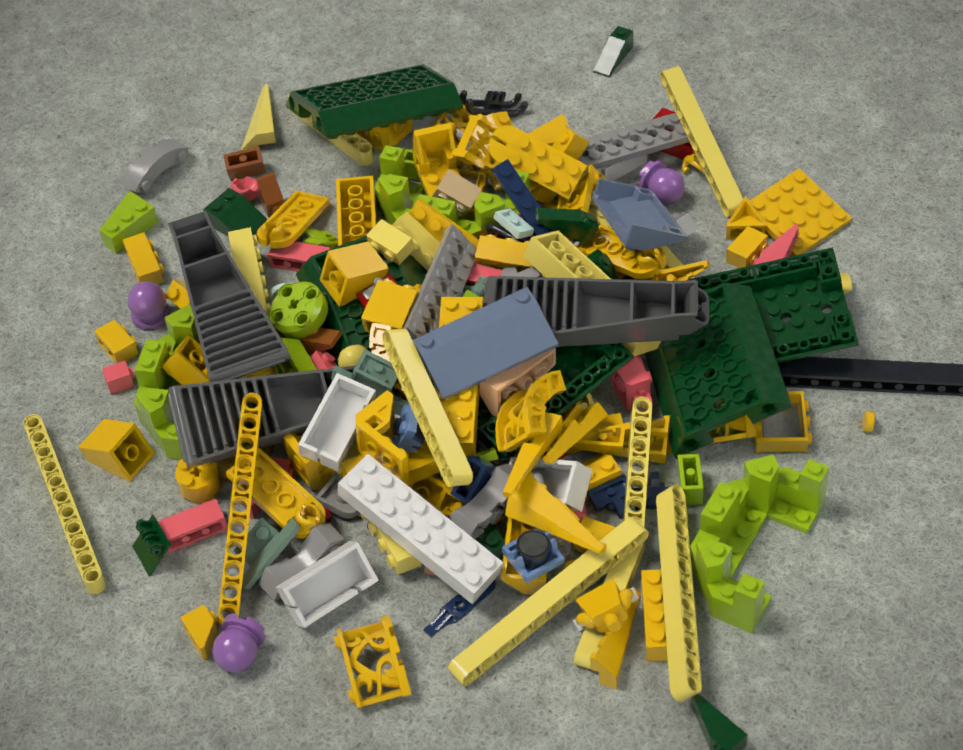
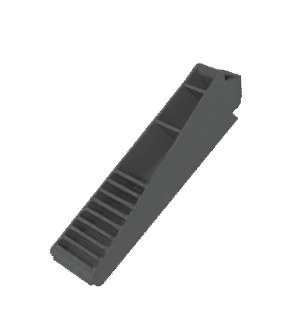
(610, 309)
(227, 315)
(210, 412)

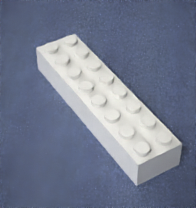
(420, 528)

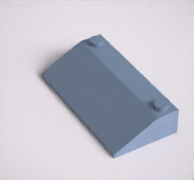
(636, 216)
(485, 343)

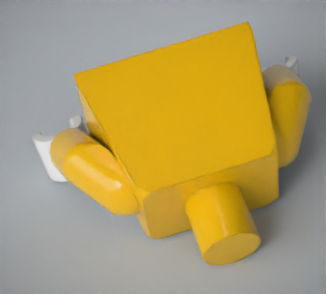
(604, 607)

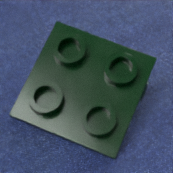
(150, 544)

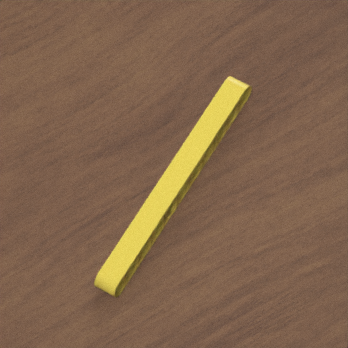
(64, 505)
(678, 594)
(546, 602)

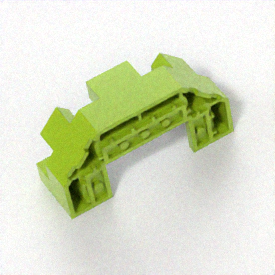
(398, 195)
(154, 383)
(734, 520)

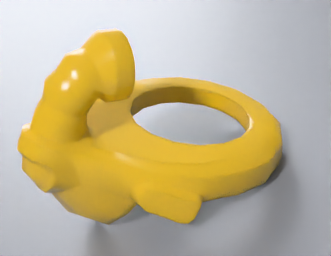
(693, 160)

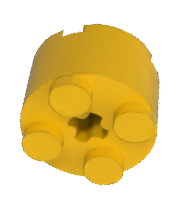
(198, 483)

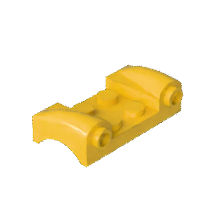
(582, 194)

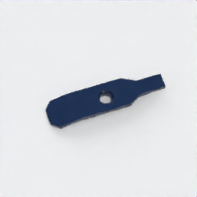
(452, 614)

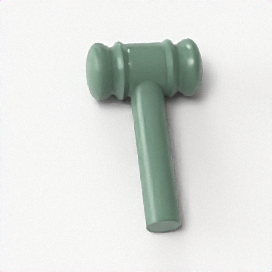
(478, 288)

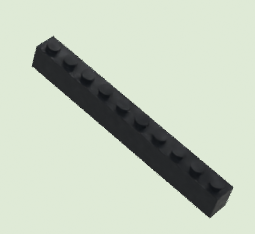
(873, 375)

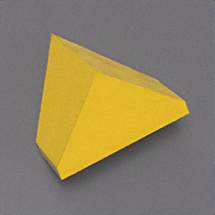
(744, 216)

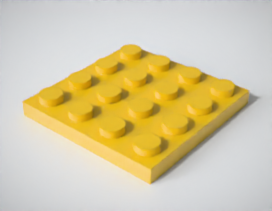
(800, 203)

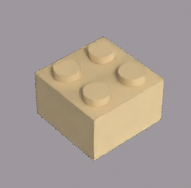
(457, 189)

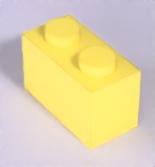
(390, 242)

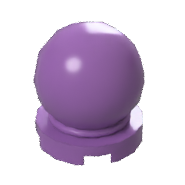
(663, 181)
(148, 305)
(237, 643)

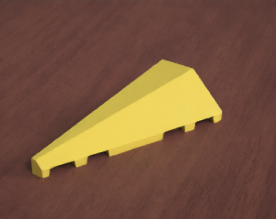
(261, 125)

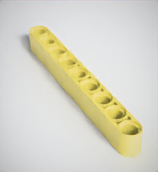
(701, 139)
(427, 408)

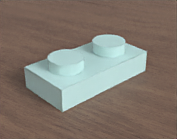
(513, 223)

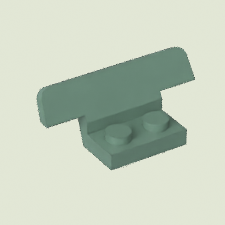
(376, 374)
(264, 546)

